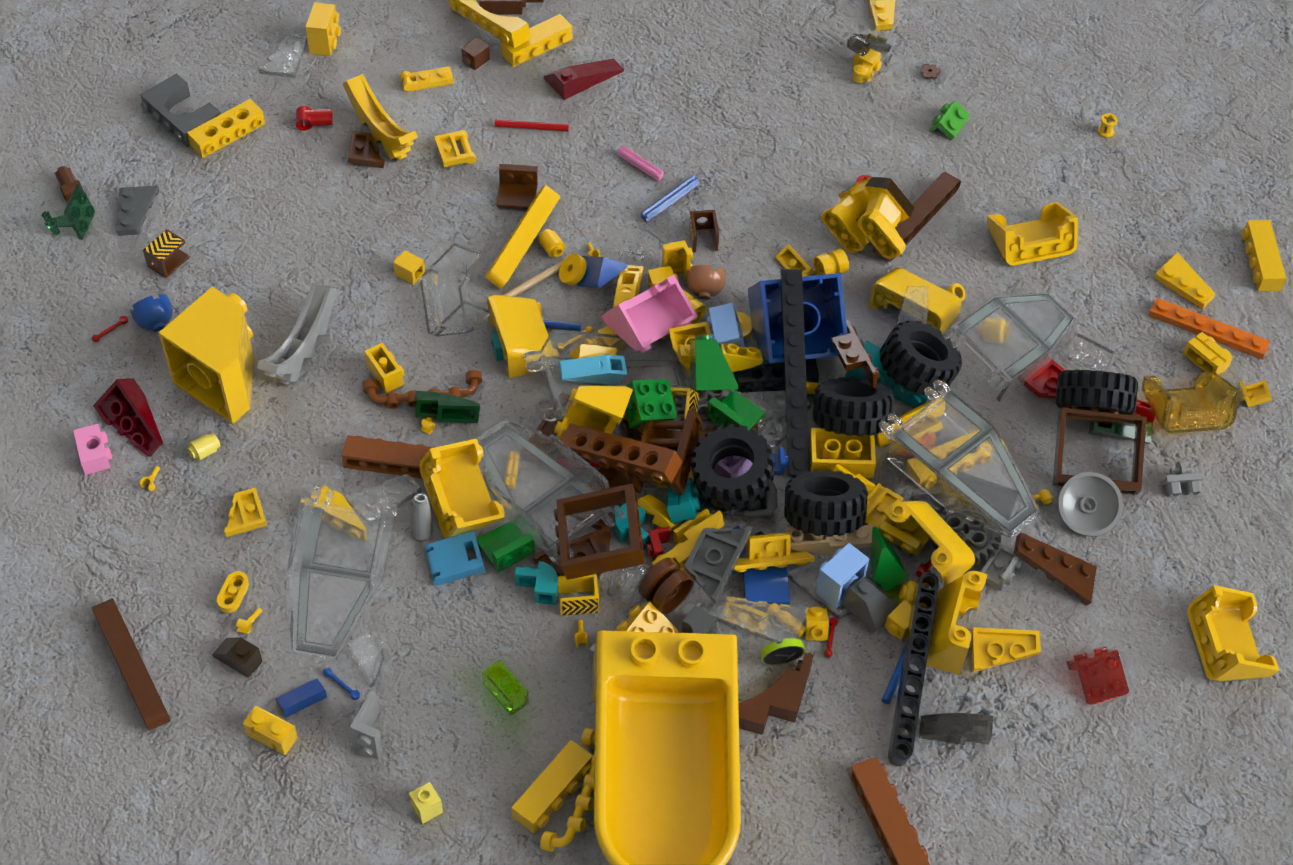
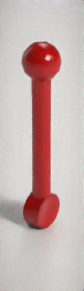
(122, 320)
(833, 623)

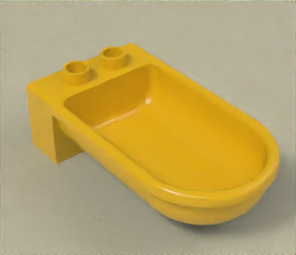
(666, 747)

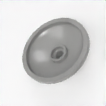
(1104, 500)

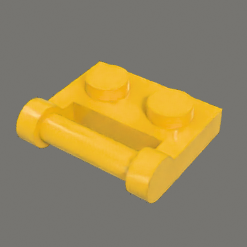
(449, 151)

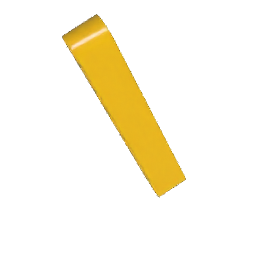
(522, 237)

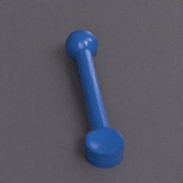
(355, 694)

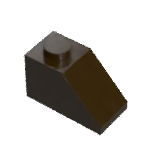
(239, 655)

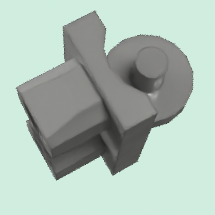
(1174, 482)

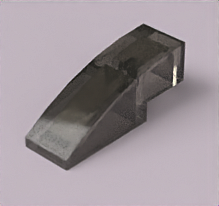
(956, 728)

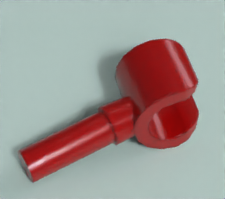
(923, 568)

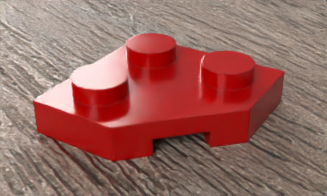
(1044, 381)

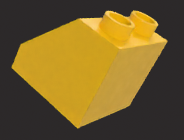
(212, 353)

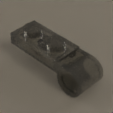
(863, 43)

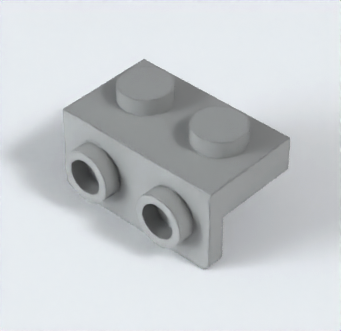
(1001, 567)

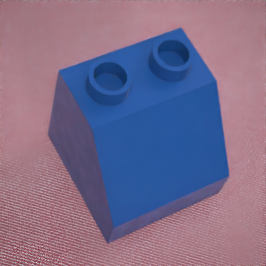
(822, 316)

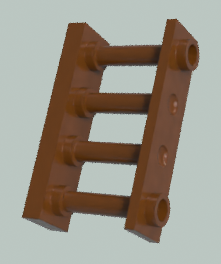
(686, 442)

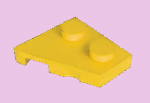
(245, 513)

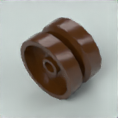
(666, 585)

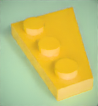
(1185, 281)
(1001, 646)

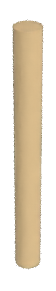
(535, 280)

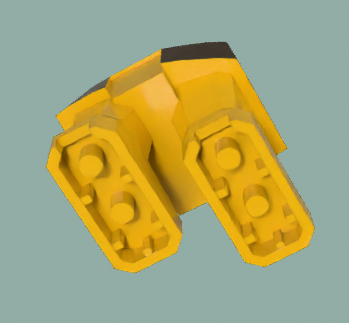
(872, 212)

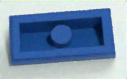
(301, 697)

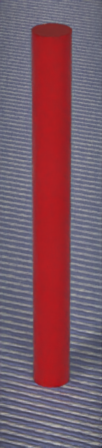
(531, 125)

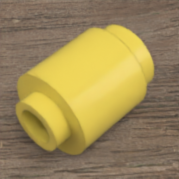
(203, 446)

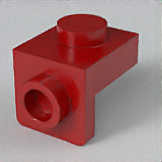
(656, 538)

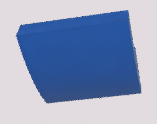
(767, 585)

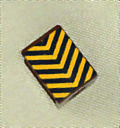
(711, 223)
(164, 253)

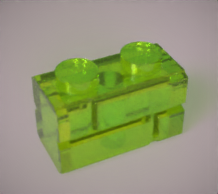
(505, 687)

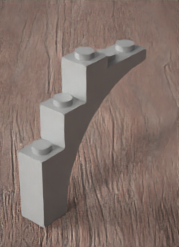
(300, 344)

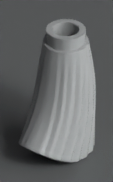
(421, 518)

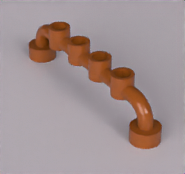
(371, 387)

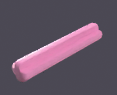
(640, 163)

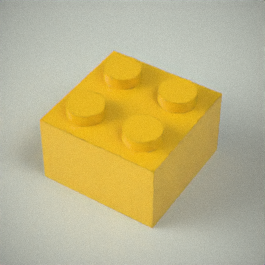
(323, 29)

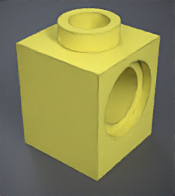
(426, 802)

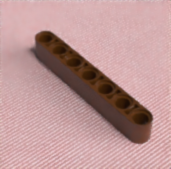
(926, 207)
(131, 664)

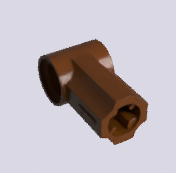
(67, 181)

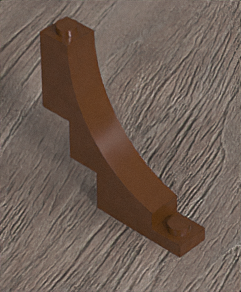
(779, 700)

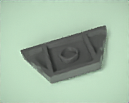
(716, 557)

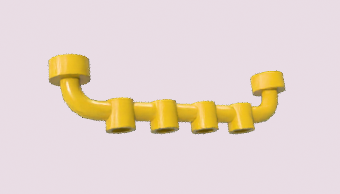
(583, 803)

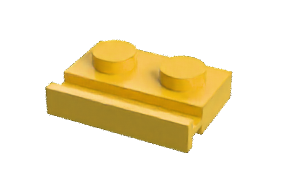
(878, 501)

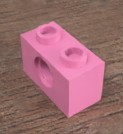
(92, 449)

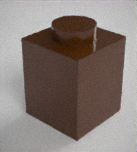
(475, 53)

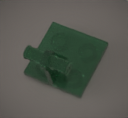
(77, 214)

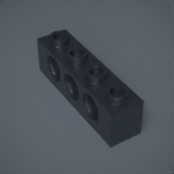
(770, 377)

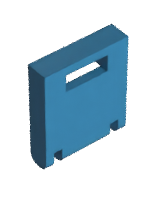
(449, 558)

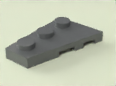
(133, 208)

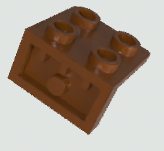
(517, 186)

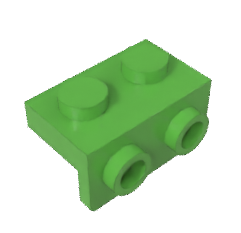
(950, 119)

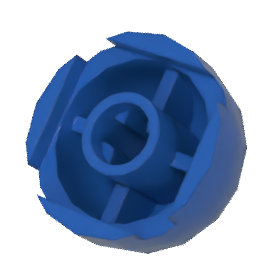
(152, 313)

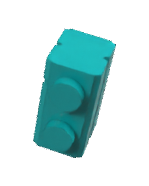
(683, 505)

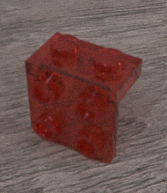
(1100, 674)

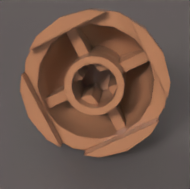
(706, 281)

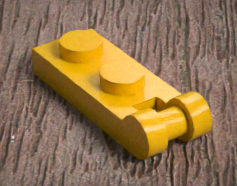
(426, 78)

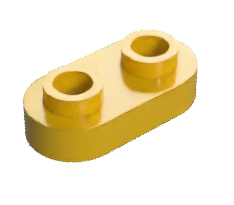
(231, 593)

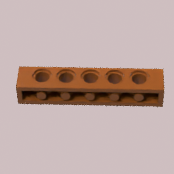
(623, 453)

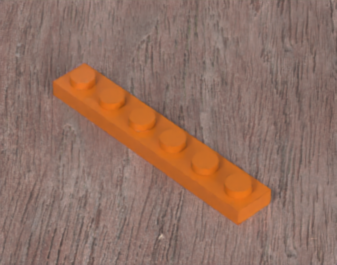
(1217, 330)

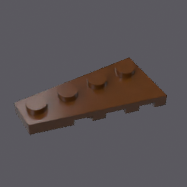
(1059, 566)

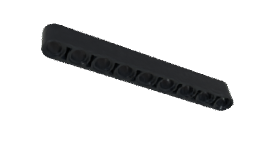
(910, 677)

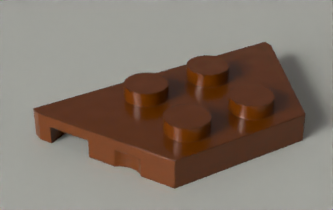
(582, 546)

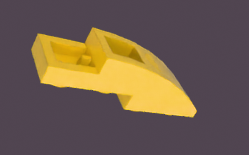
(628, 284)
(737, 357)
(682, 551)

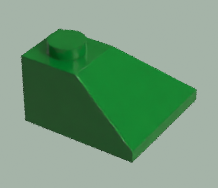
(885, 562)

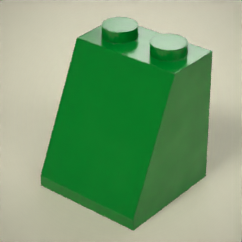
(709, 366)

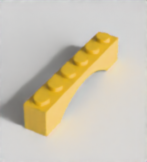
(508, 29)

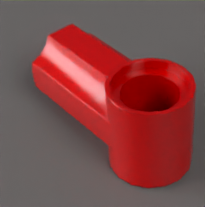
(307, 117)

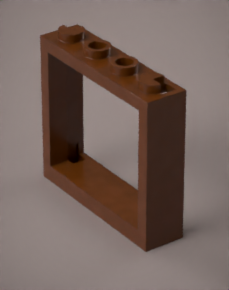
(1111, 417)
(607, 560)

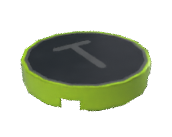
(782, 653)

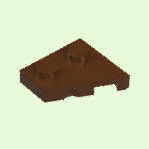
(364, 150)

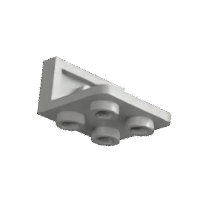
(363, 735)

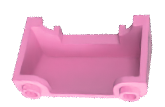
(650, 315)

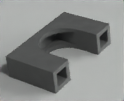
(167, 94)

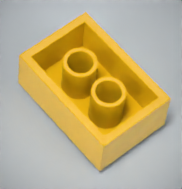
(850, 452)

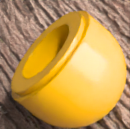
(958, 288)

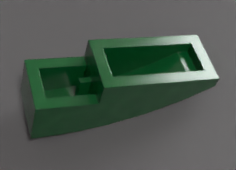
(446, 407)

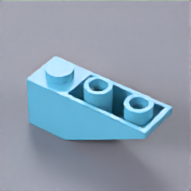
(594, 369)

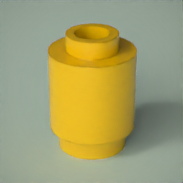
(551, 243)

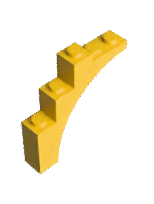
(382, 127)

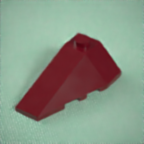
(577, 78)
(129, 412)

